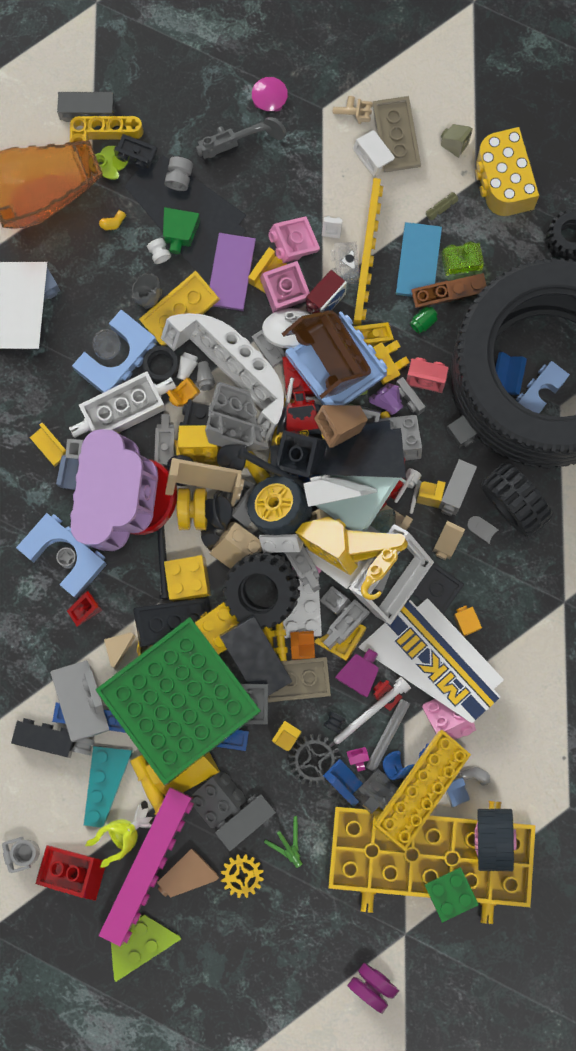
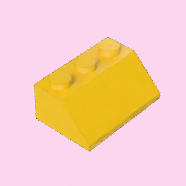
(191, 777)

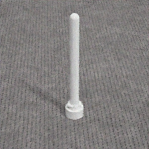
(400, 687)

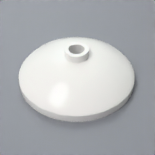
(278, 323)

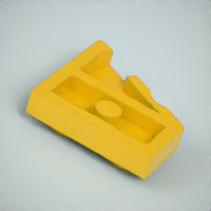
(347, 647)

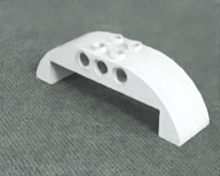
(235, 358)

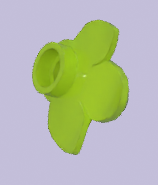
(111, 164)

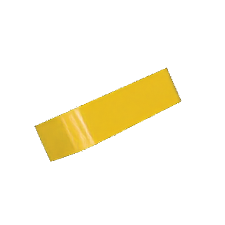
(106, 132)

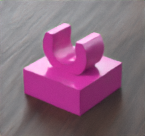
(358, 757)

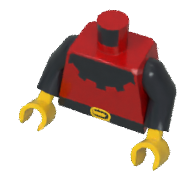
(299, 417)

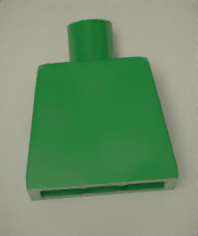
(179, 228)

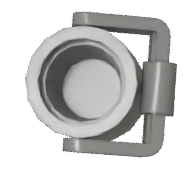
(22, 854)

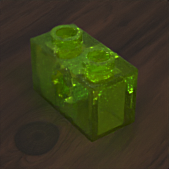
(455, 265)

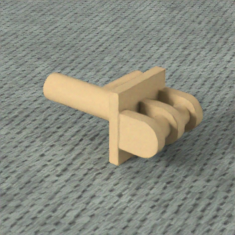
(358, 111)

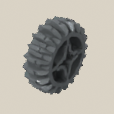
(298, 767)

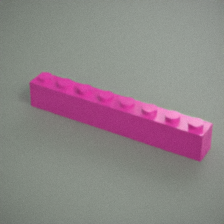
(146, 866)

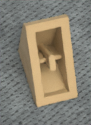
(117, 647)

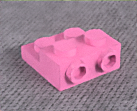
(293, 239)

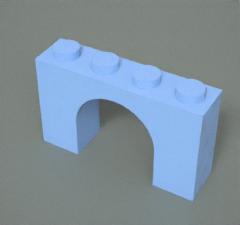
(106, 378)
(50, 531)

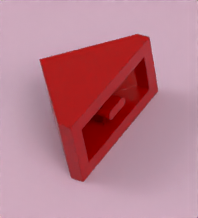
(84, 609)

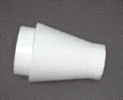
(186, 365)

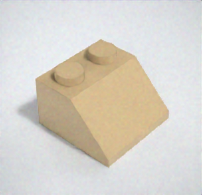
(235, 545)

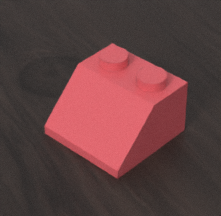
(427, 375)

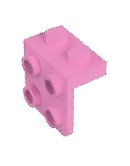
(447, 720)

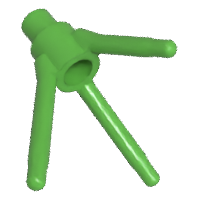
(291, 851)

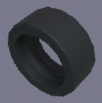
(157, 351)

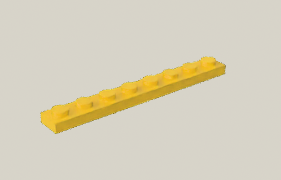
(367, 259)

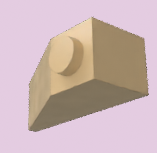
(448, 540)

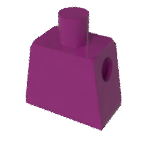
(359, 673)

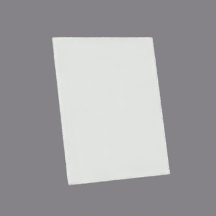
(21, 304)

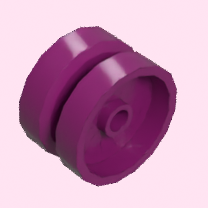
(373, 987)

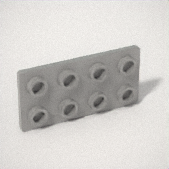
(79, 701)

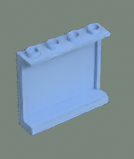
(315, 374)

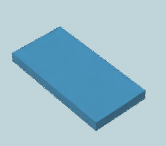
(418, 257)

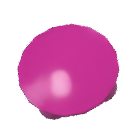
(269, 94)

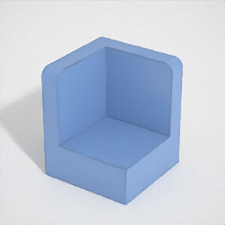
(457, 792)

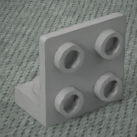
(410, 435)

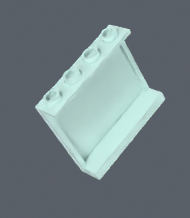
(360, 511)

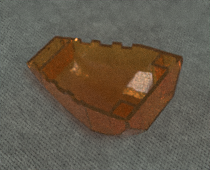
(43, 181)

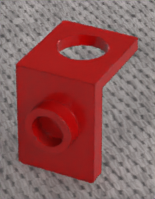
(380, 689)

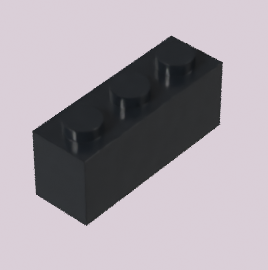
(42, 738)

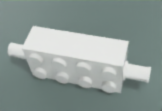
(123, 405)

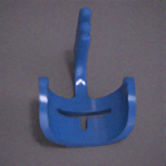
(392, 763)

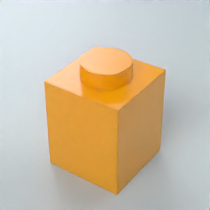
(467, 620)

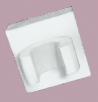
(332, 227)

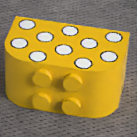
(506, 173)

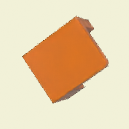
(302, 645)

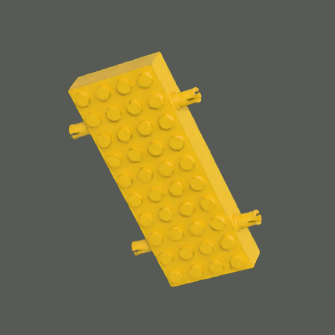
(374, 864)

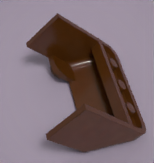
(334, 348)

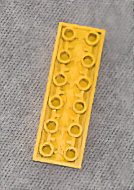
(422, 790)

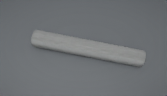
(387, 735)

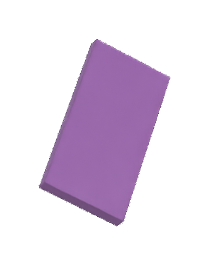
(231, 270)

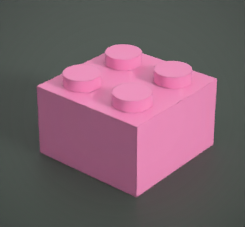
(284, 286)

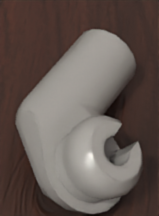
(478, 774)

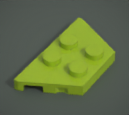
(146, 942)

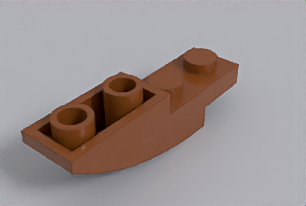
(448, 290)

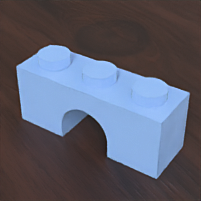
(551, 378)

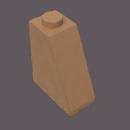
(340, 422)
(186, 875)

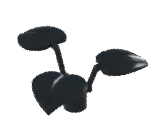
(219, 510)

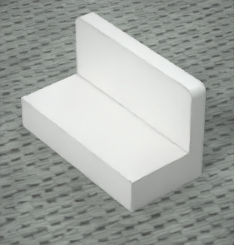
(373, 152)

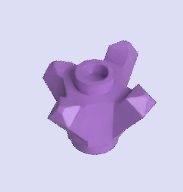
(387, 398)

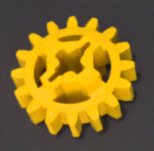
(233, 877)

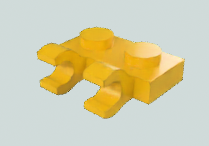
(392, 368)

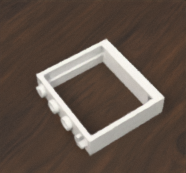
(404, 586)

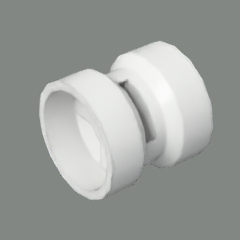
(159, 252)

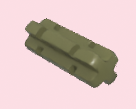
(441, 206)

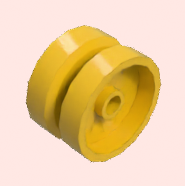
(191, 509)

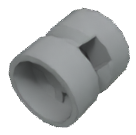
(179, 170)

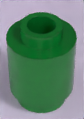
(423, 320)

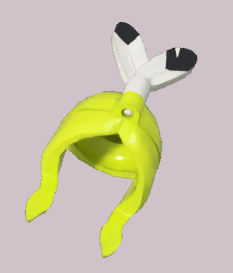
(124, 833)

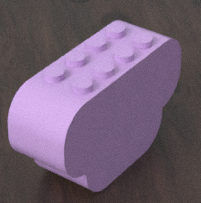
(112, 491)

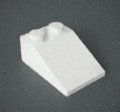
(327, 489)

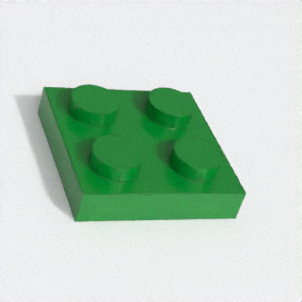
(451, 894)

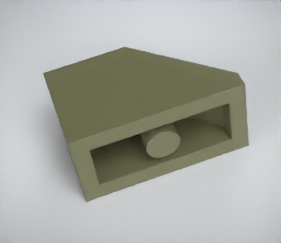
(456, 139)

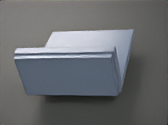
(67, 473)

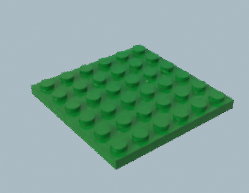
(178, 701)

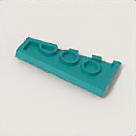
(104, 781)

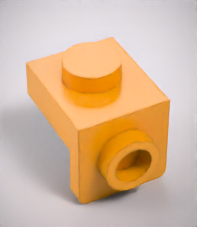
(183, 392)

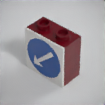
(326, 293)

